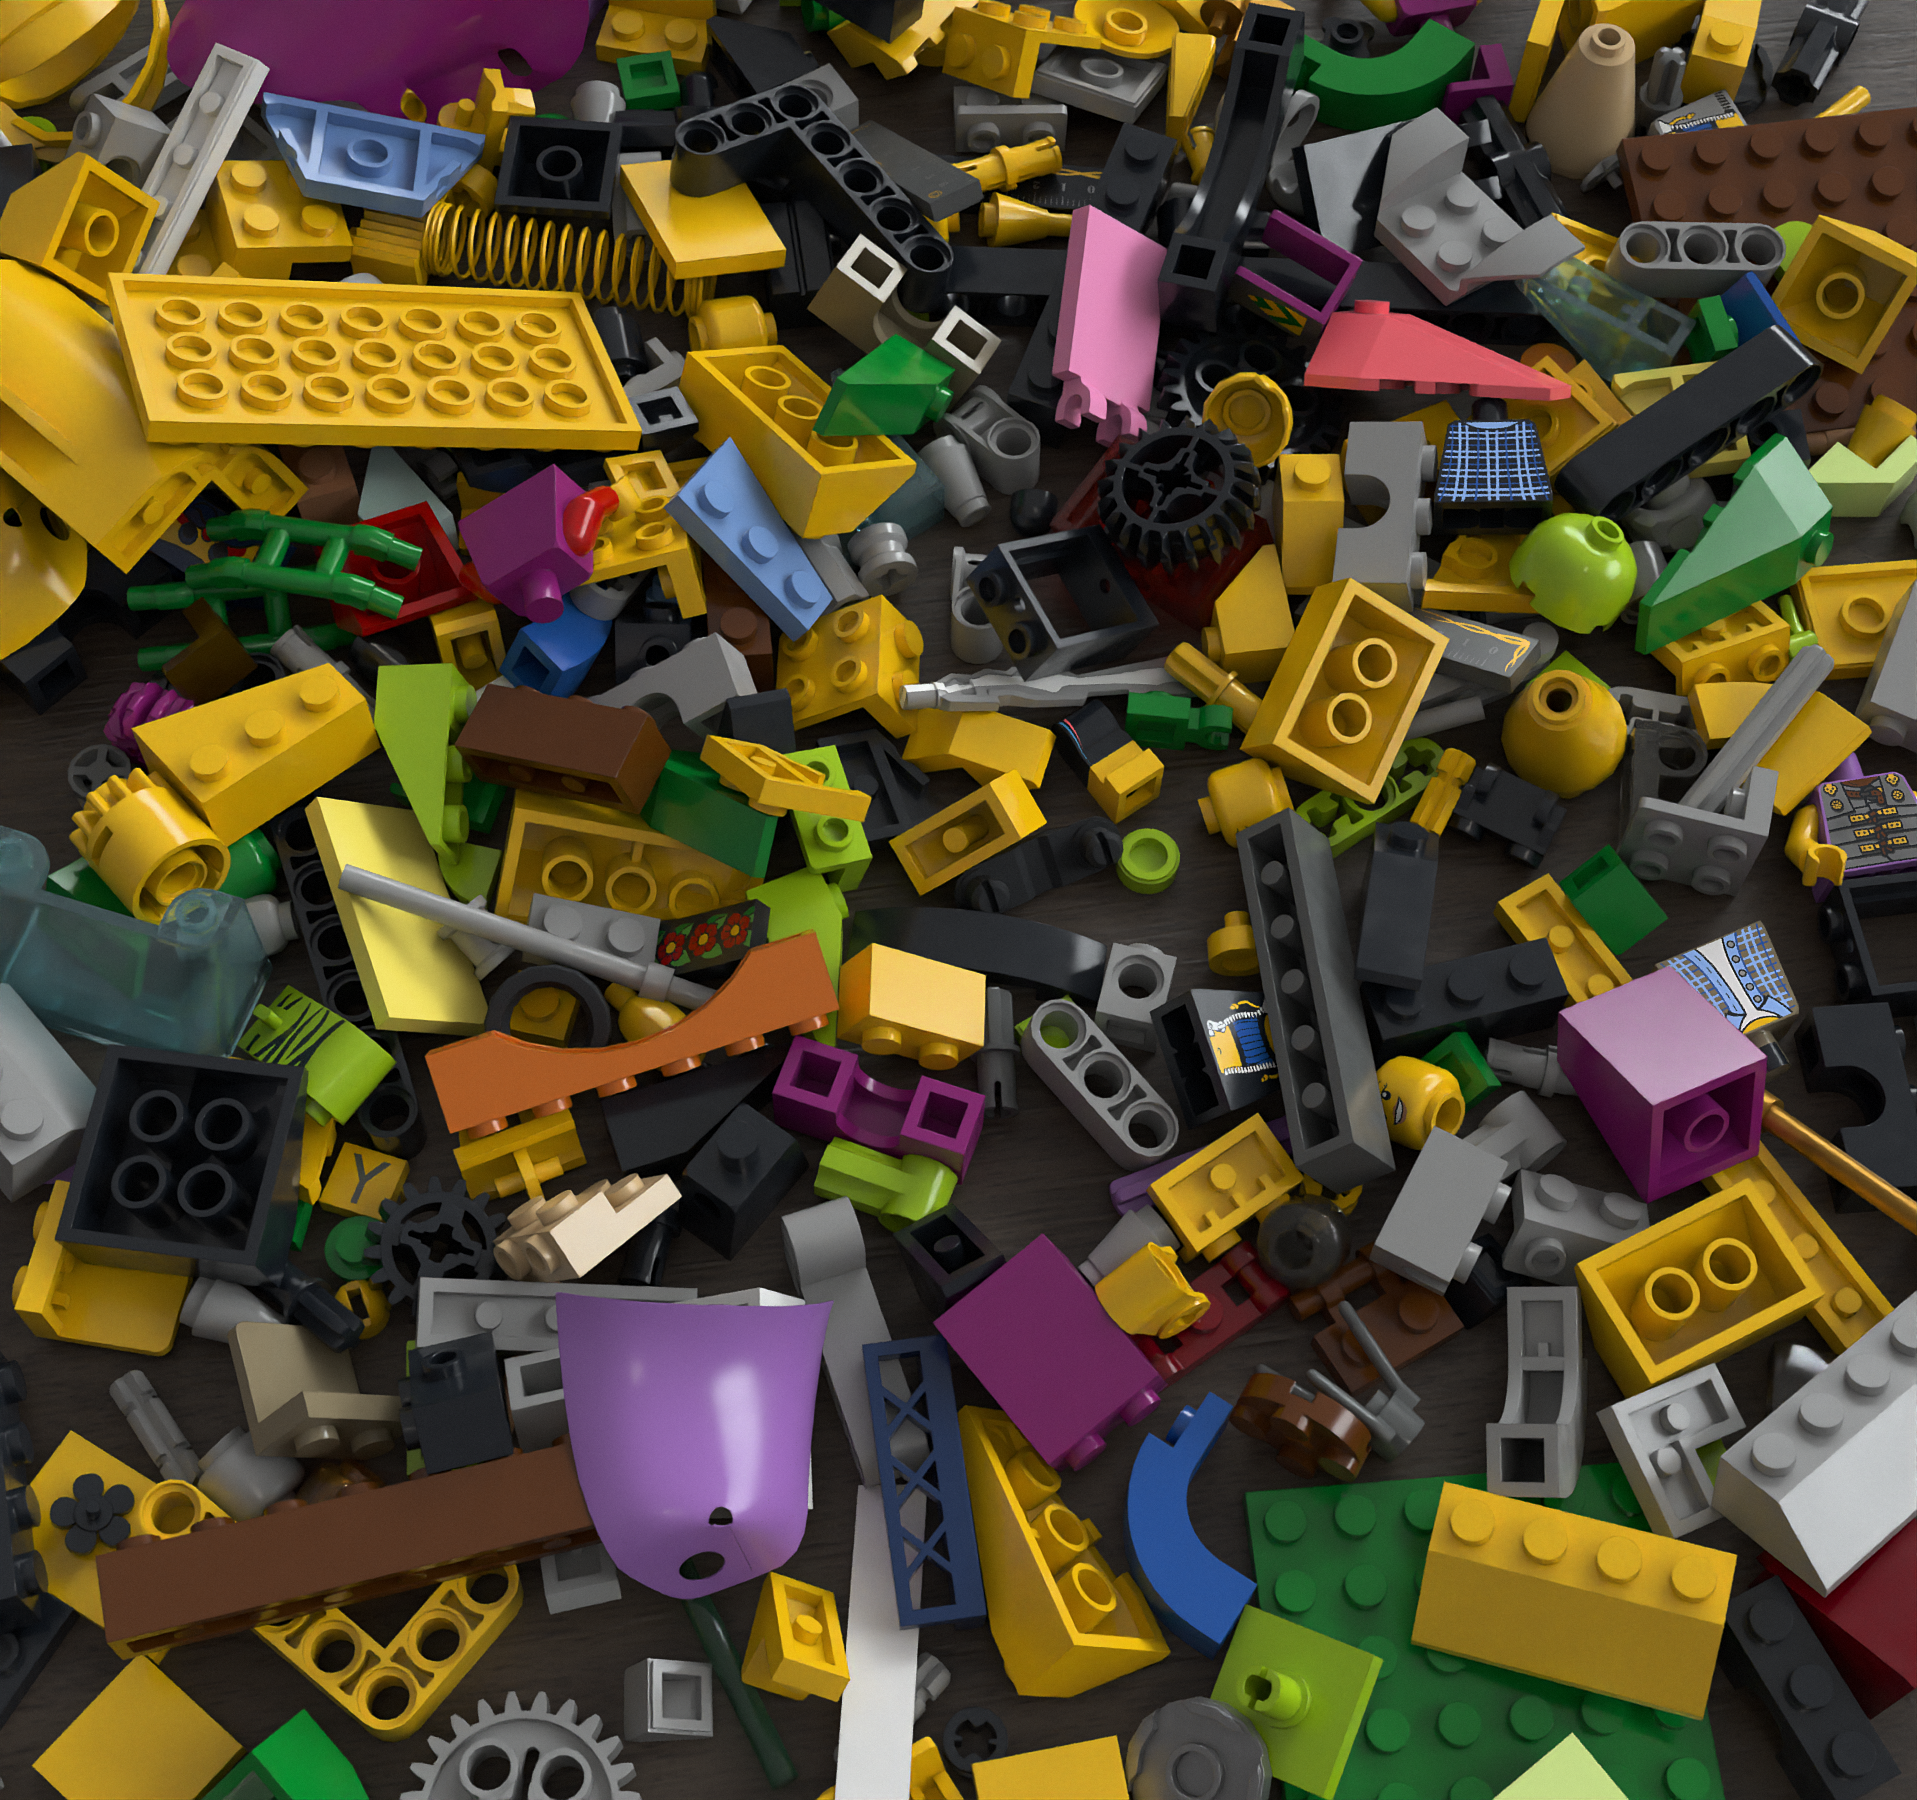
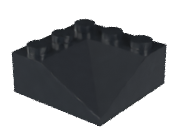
(189, 1167)

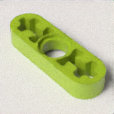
(1360, 823)

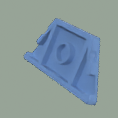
(368, 156)

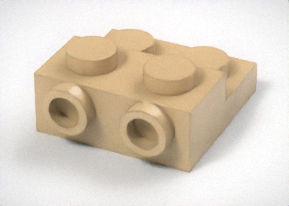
(577, 1232)

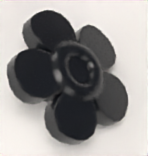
(93, 1514)

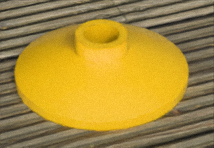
(1129, 26)

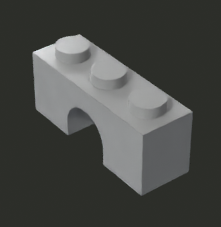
(1390, 470)
(687, 685)

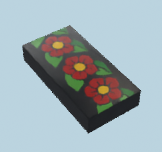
(712, 941)

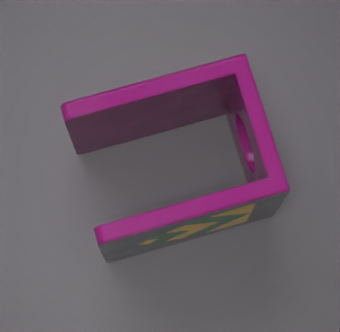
(1309, 251)

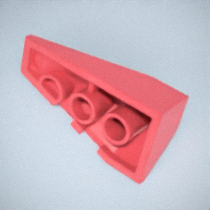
(1397, 350)

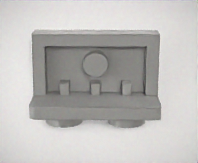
(1564, 1225)

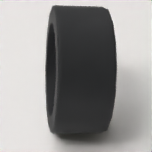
(558, 977)

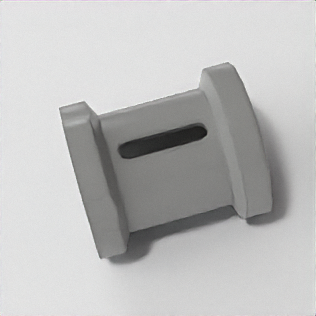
(481, 952)

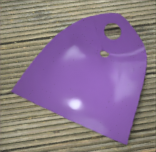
(687, 1417)

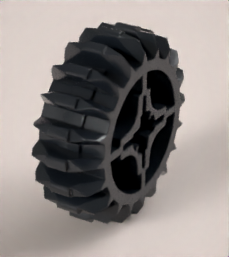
(1186, 513)

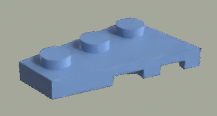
(749, 540)

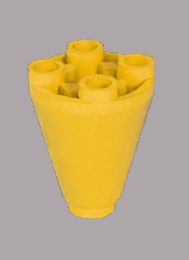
(1564, 733)

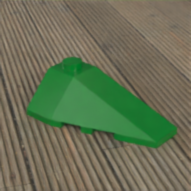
(1745, 551)

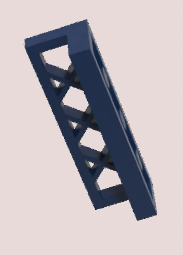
(949, 1480)

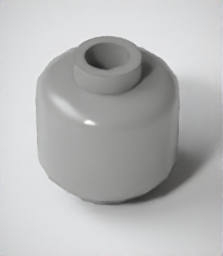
(246, 1482)

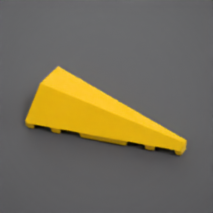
(898, 57)

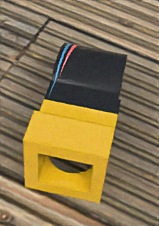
(1108, 760)

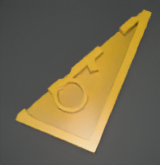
(1478, 577)

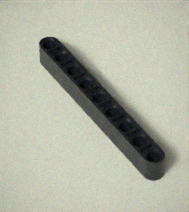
(339, 978)

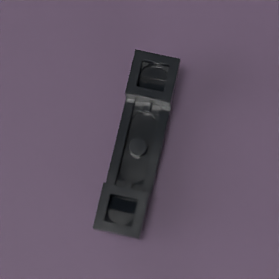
(664, 423)
(991, 944)

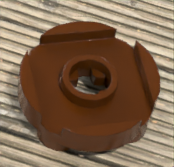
(1305, 1433)

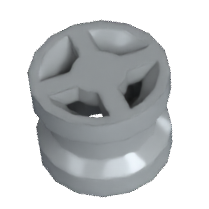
(883, 559)

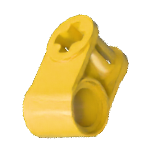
(1151, 1294)

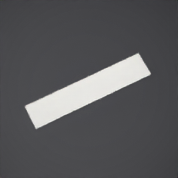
(880, 1659)

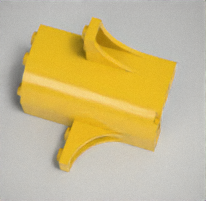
(79, 437)

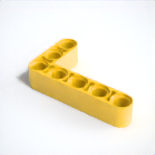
(372, 1665)

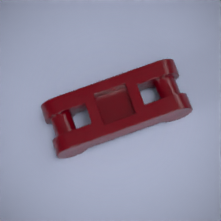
(1223, 1319)

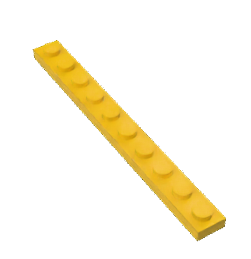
(1589, 968)

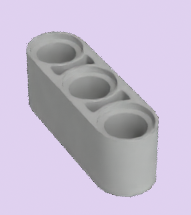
(1717, 246)
(1095, 1054)

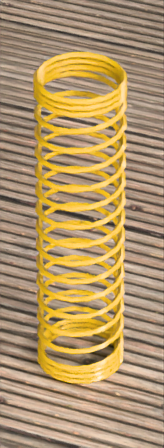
(443, 264)

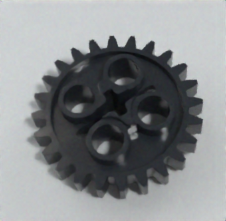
(1207, 359)

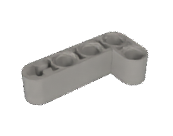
(829, 1264)

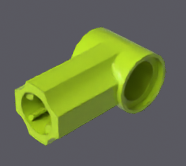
(884, 1185)

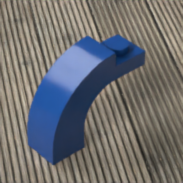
(557, 653)
(1176, 1573)

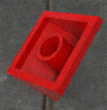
(426, 591)

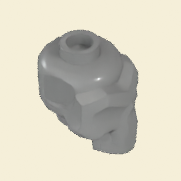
(1672, 516)

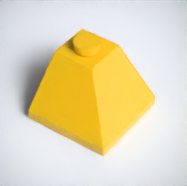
(1845, 290)

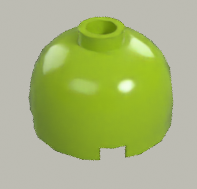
(1576, 570)

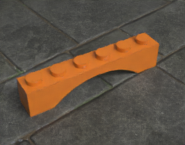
(502, 1075)

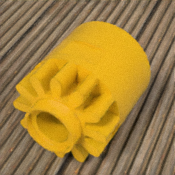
(148, 843)

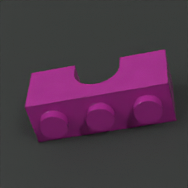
(830, 1096)

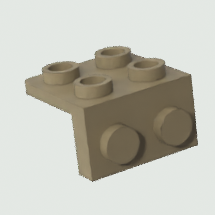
(307, 1397)

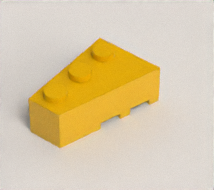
(260, 747)

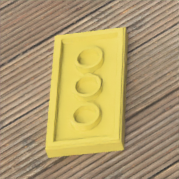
(402, 962)

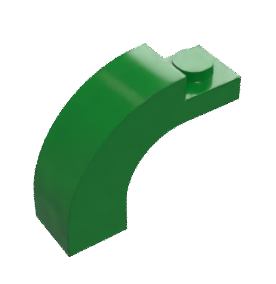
(1386, 88)

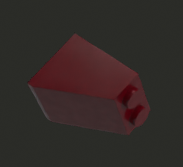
(1866, 1620)

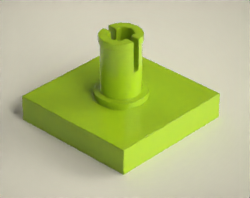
(1299, 1694)

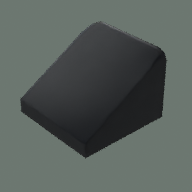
(1485, 1287)

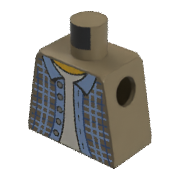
(1746, 986)

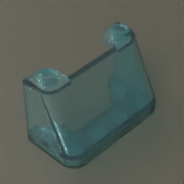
(124, 978)

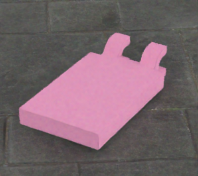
(1107, 326)

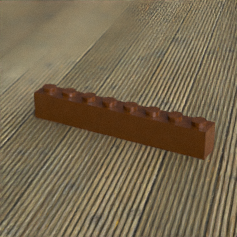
(341, 1549)

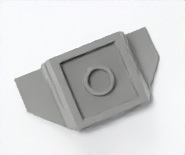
(1448, 226)

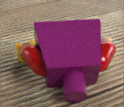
(539, 541)

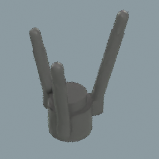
(1387, 1418)

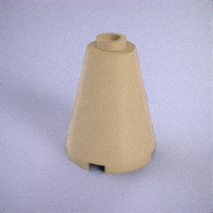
(1587, 102)

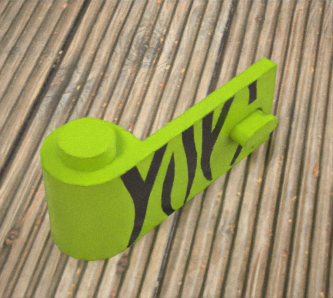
(339, 1057)

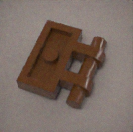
(1403, 1320)

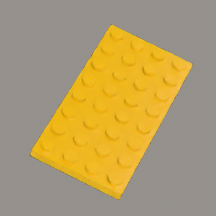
(366, 365)

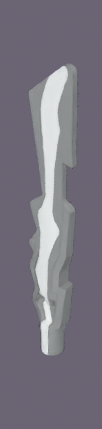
(996, 688)

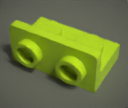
(831, 842)

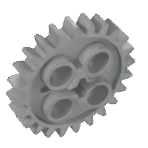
(512, 1737)

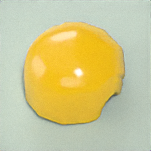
(1254, 412)

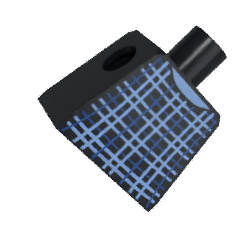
(1491, 475)

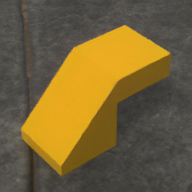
(981, 743)

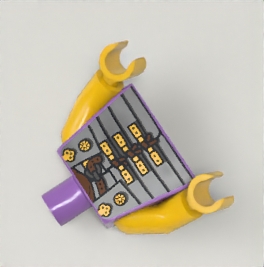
(1854, 829)

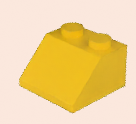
(78, 225)

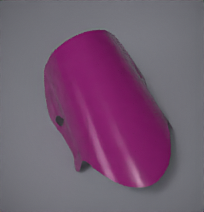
(382, 47)

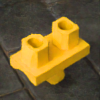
(489, 114)
(520, 1155)

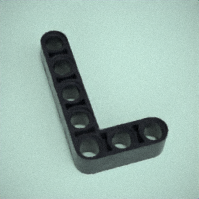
(803, 137)

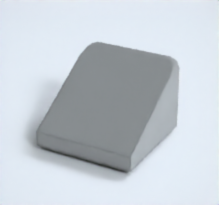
(668, 1701)

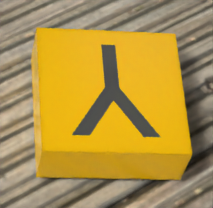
(362, 1181)

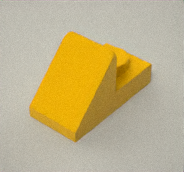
(796, 1642)

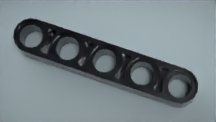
(1689, 426)

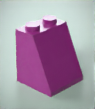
(1664, 1081)
(1052, 1355)

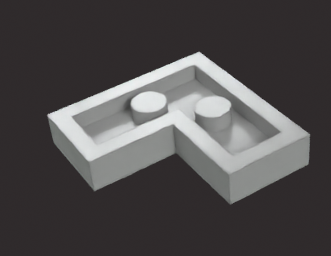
(1657, 1444)

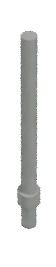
(652, 982)

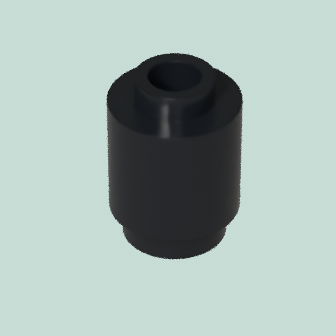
(622, 341)

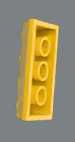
(769, 410)
(1574, 1600)

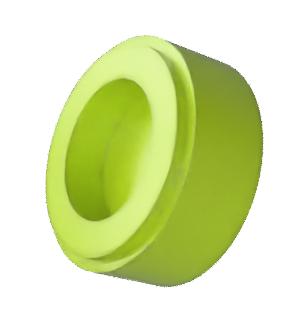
(1148, 861)

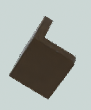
(212, 661)

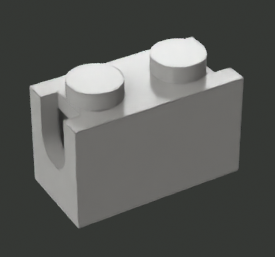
(1439, 1212)

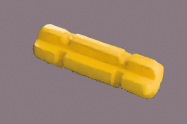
(1443, 792)

